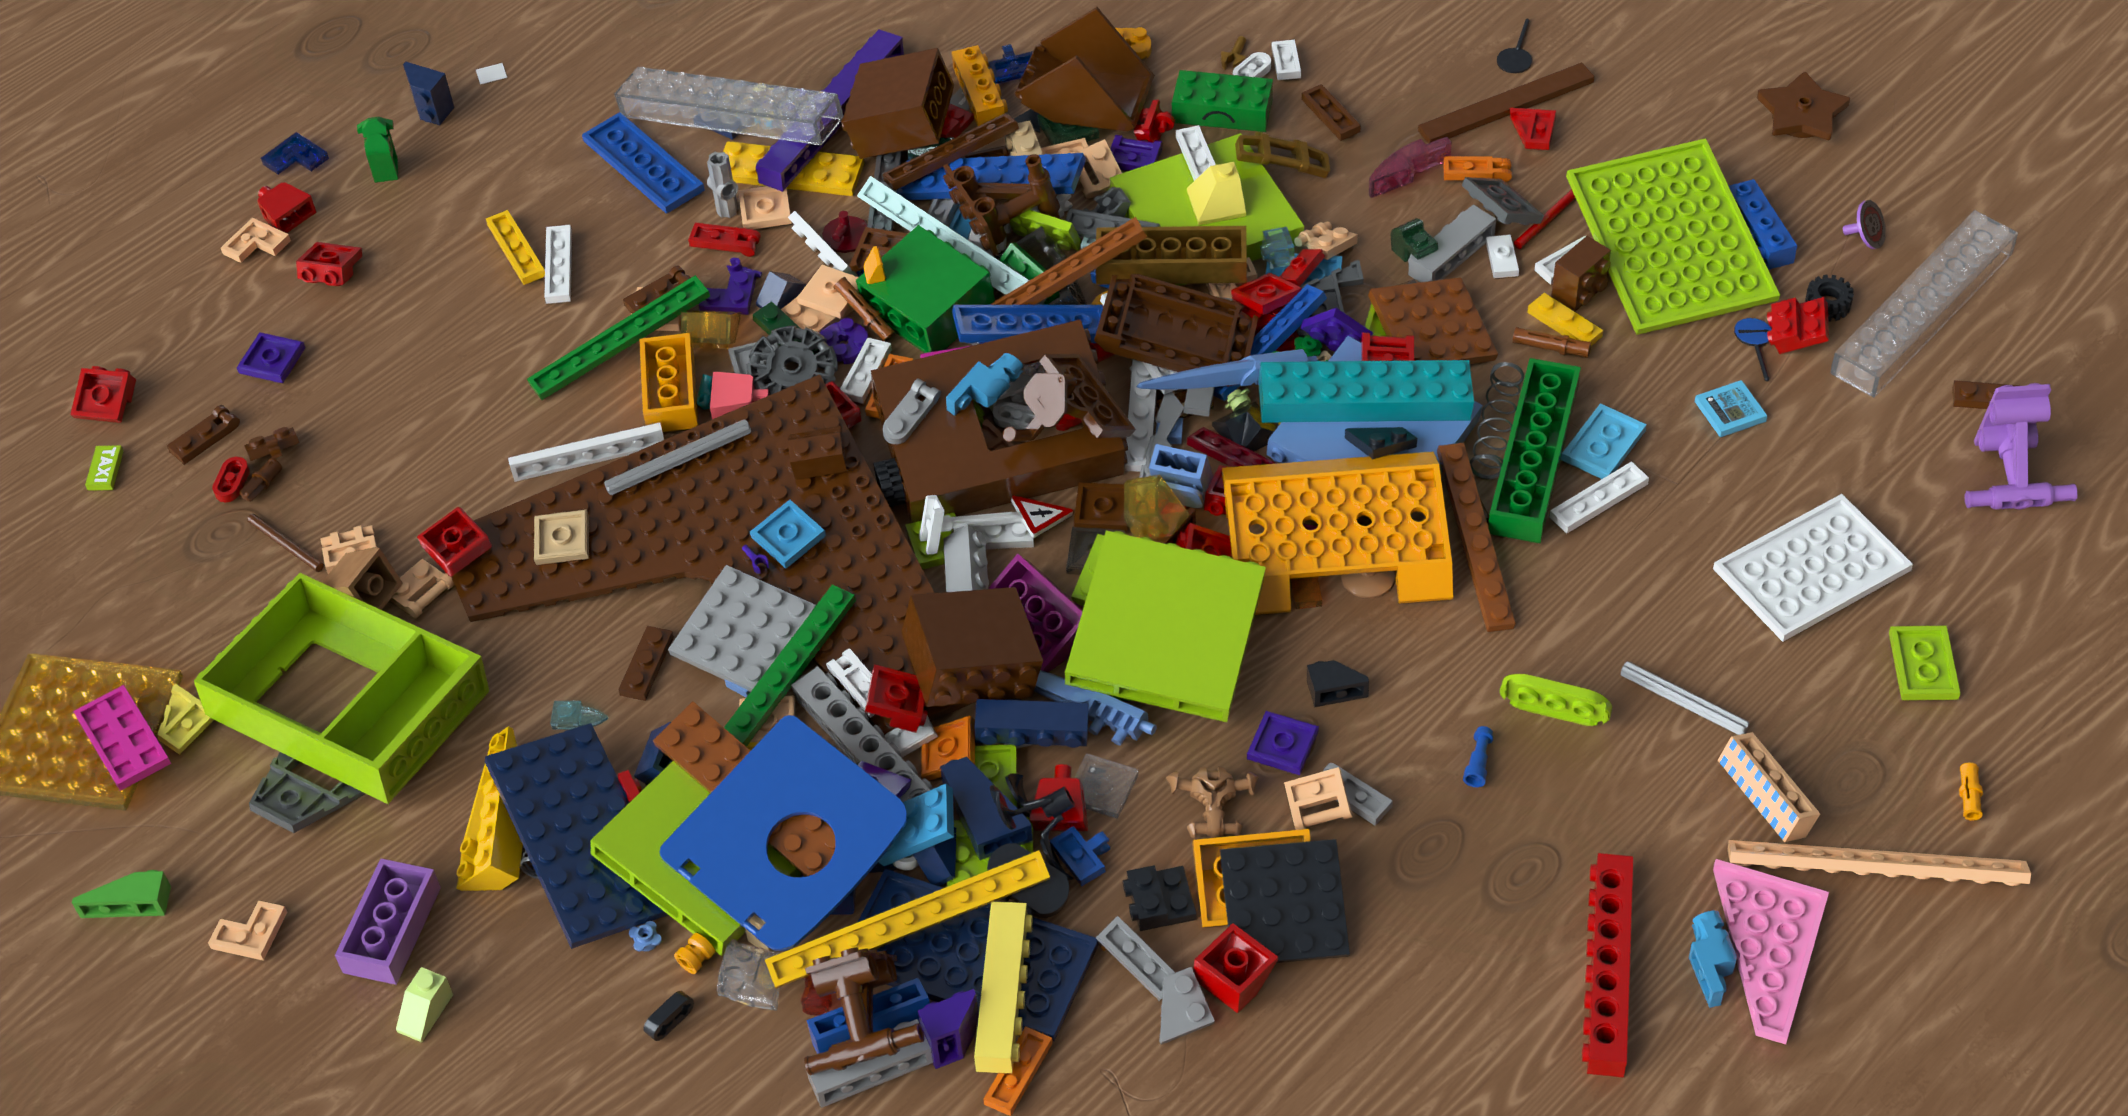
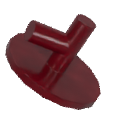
(844, 232)

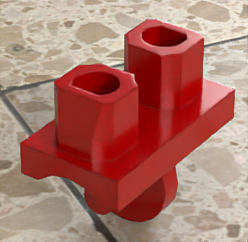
(1153, 123)

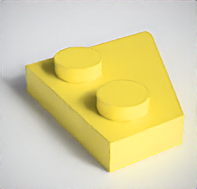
(182, 720)

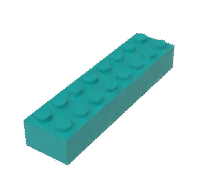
(1365, 391)

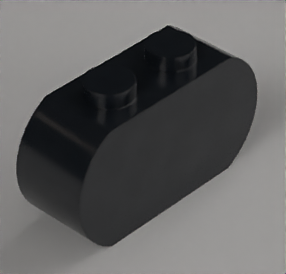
(1041, 899)

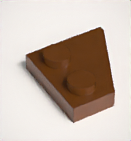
(874, 237)

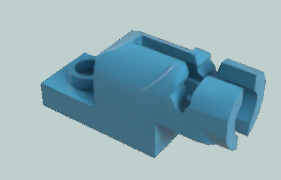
(984, 383)
(1712, 956)

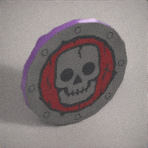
(1869, 225)

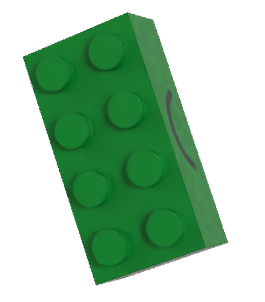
(1222, 100)

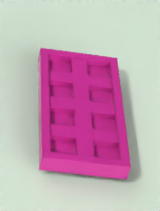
(122, 737)

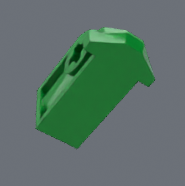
(379, 148)

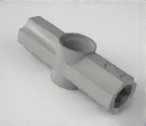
(722, 184)

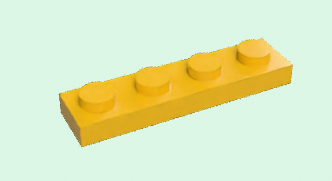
(515, 247)

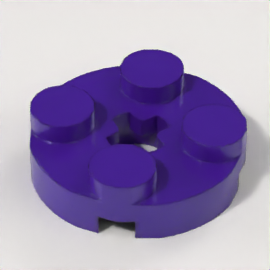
(845, 331)

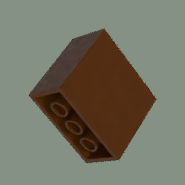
(898, 103)
(971, 646)

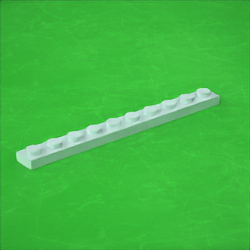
(910, 216)

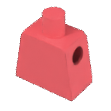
(732, 392)

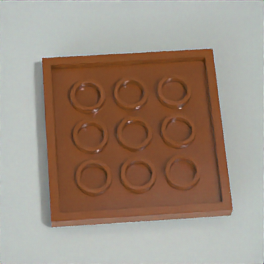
(1438, 317)

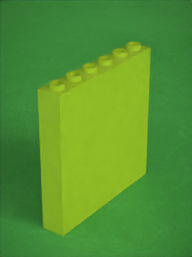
(1161, 196)
(1165, 625)
(632, 851)

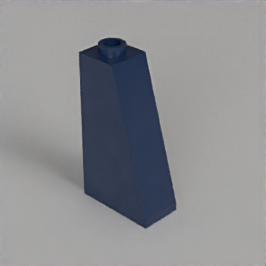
(978, 811)

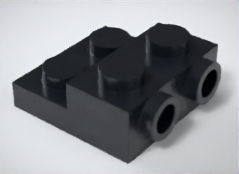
(1159, 897)

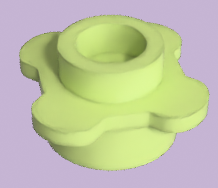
(1238, 399)

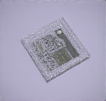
(1106, 784)

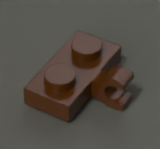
(272, 444)

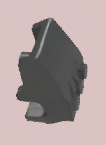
(1112, 203)

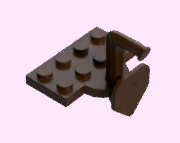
(1071, 390)

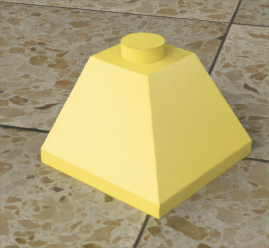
(1217, 194)

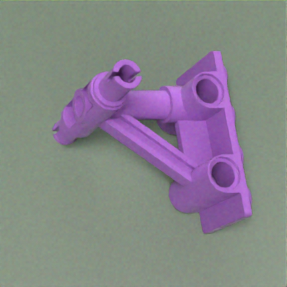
(2012, 430)

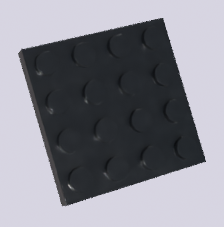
(1288, 898)

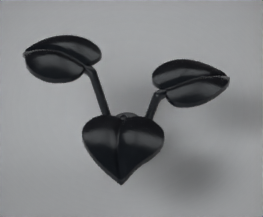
(1052, 805)

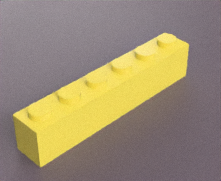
(1001, 988)

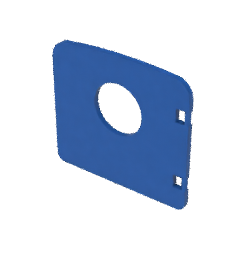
(730, 831)

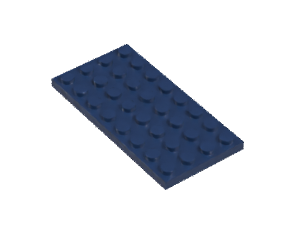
(558, 800)
(953, 954)

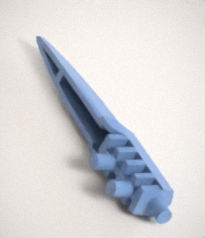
(1231, 373)
(1103, 708)

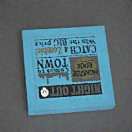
(1730, 408)

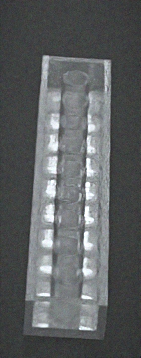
(729, 105)
(1923, 303)

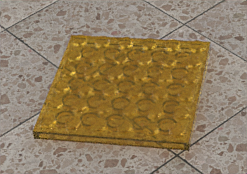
(44, 744)

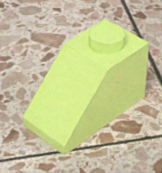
(423, 1004)

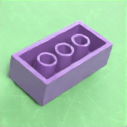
(388, 921)

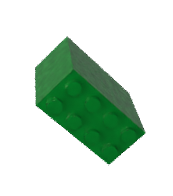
(923, 286)

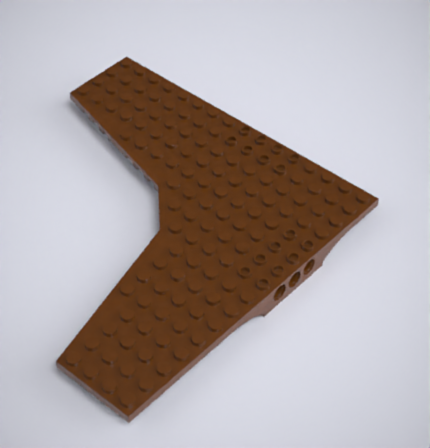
(700, 519)

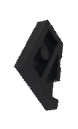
(1381, 441)

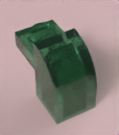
(1412, 239)

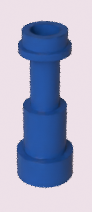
(1475, 772)

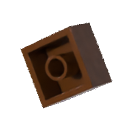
(1581, 273)

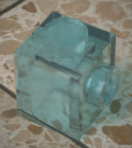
(1277, 247)

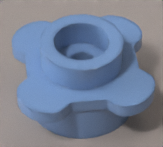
(645, 943)

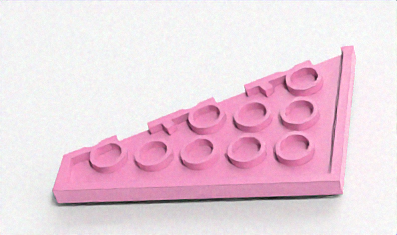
(1773, 937)

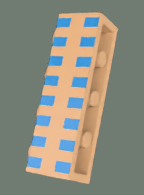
(1768, 787)

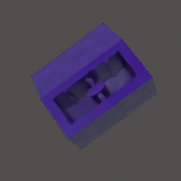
(950, 1026)

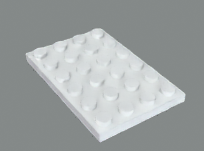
(1812, 567)

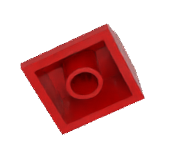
(1234, 967)

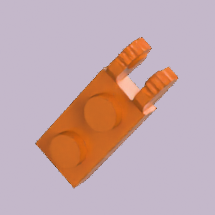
(1476, 167)

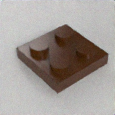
(1100, 506)

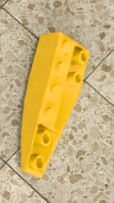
(491, 843)

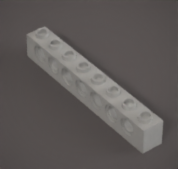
(817, 686)

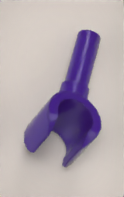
(737, 266)
(756, 559)

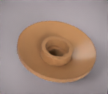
(1369, 584)

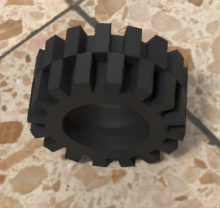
(1834, 288)
(890, 481)

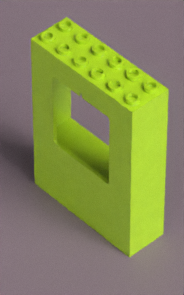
(391, 725)

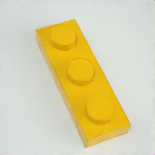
(1564, 319)

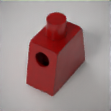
(285, 206)
(1074, 817)

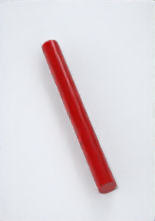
(1548, 217)

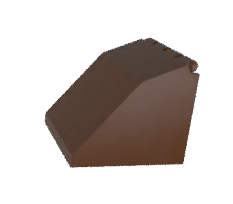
(1086, 76)

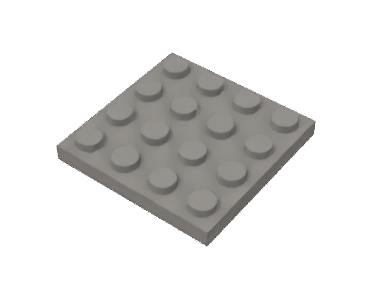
(740, 628)

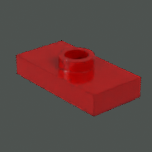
(1303, 266)

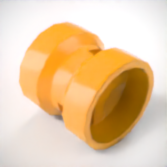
(694, 953)

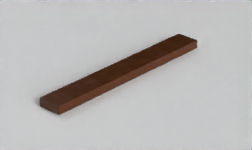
(1499, 105)

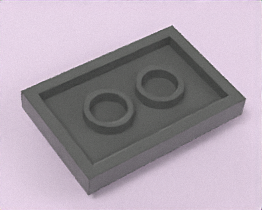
(1502, 201)

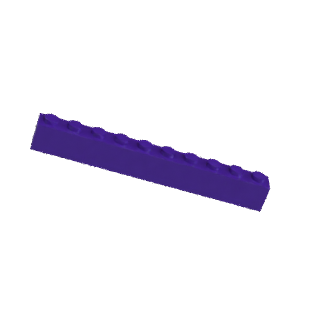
(788, 158)

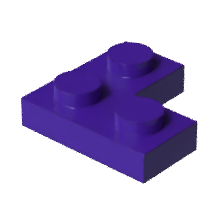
(734, 298)

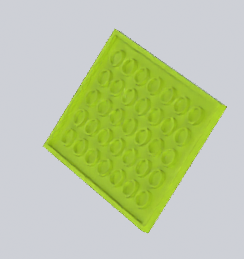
(1672, 236)

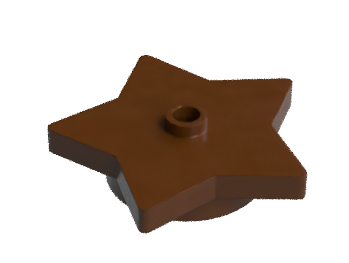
(1802, 108)

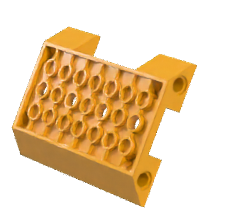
(1334, 497)

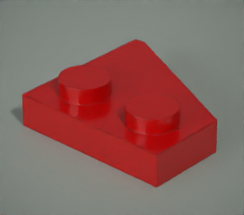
(1534, 126)

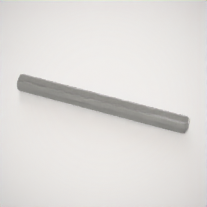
(677, 457)

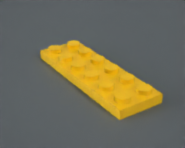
(823, 174)

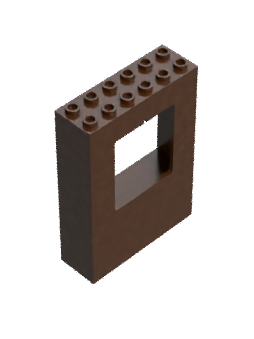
(949, 452)

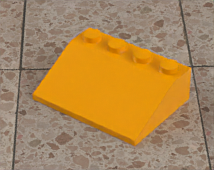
(1209, 870)

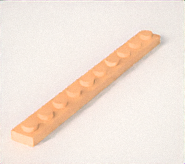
(1875, 861)

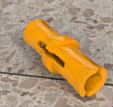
(1971, 791)

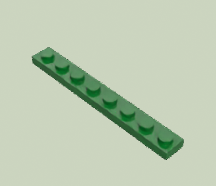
(618, 337)
(790, 664)

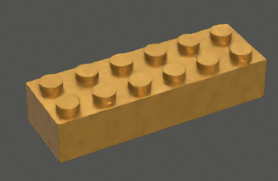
(1181, 255)

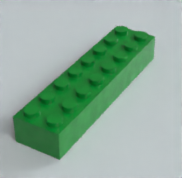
(1534, 451)

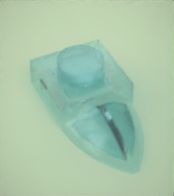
(573, 715)

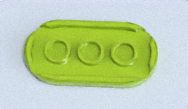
(1556, 699)

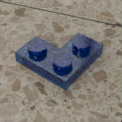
(293, 150)

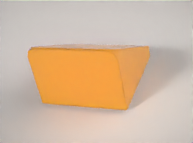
(874, 267)

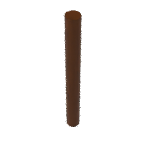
(286, 543)

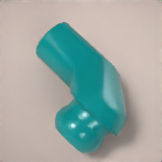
(704, 392)

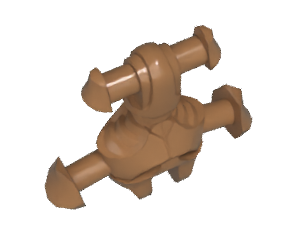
(1213, 790)

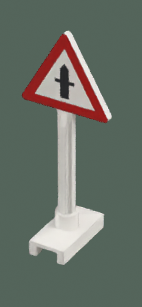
(1033, 514)

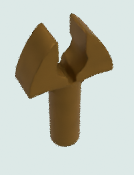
(1227, 57)

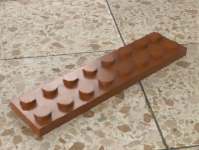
(711, 753)

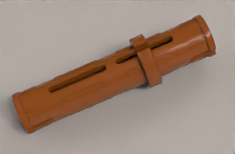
(864, 309)
(1560, 344)

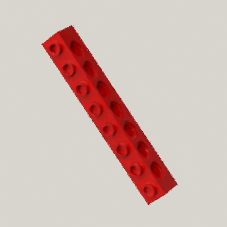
(1611, 1057)

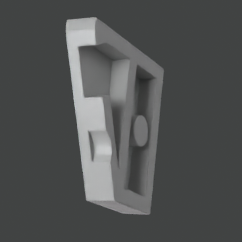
(1182, 1006)

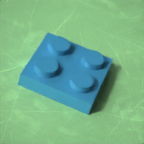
(787, 533)

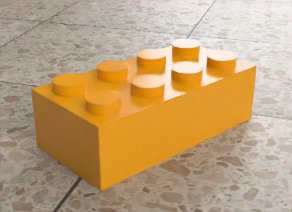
(669, 382)

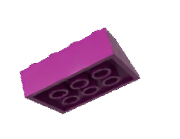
(1058, 611)

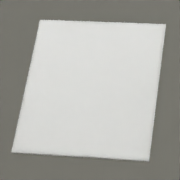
(491, 73)

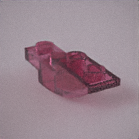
(1402, 165)

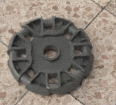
(791, 352)

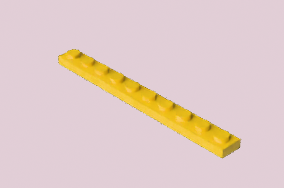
(912, 916)

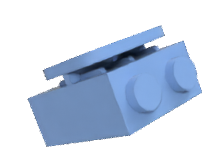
(1184, 472)

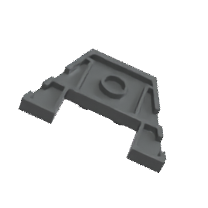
(1330, 285)
(294, 800)

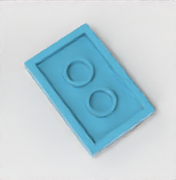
(1603, 442)

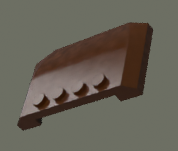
(1172, 325)

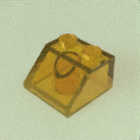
(711, 327)
(1152, 508)

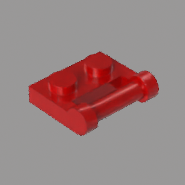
(1372, 352)

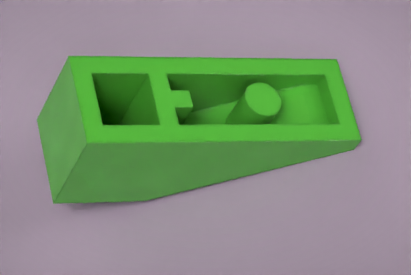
(126, 897)

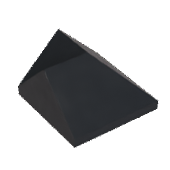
(1245, 427)

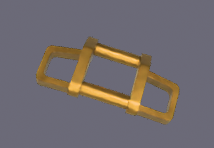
(1298, 147)

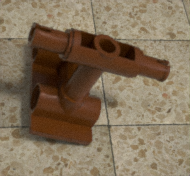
(978, 202)
(853, 982)

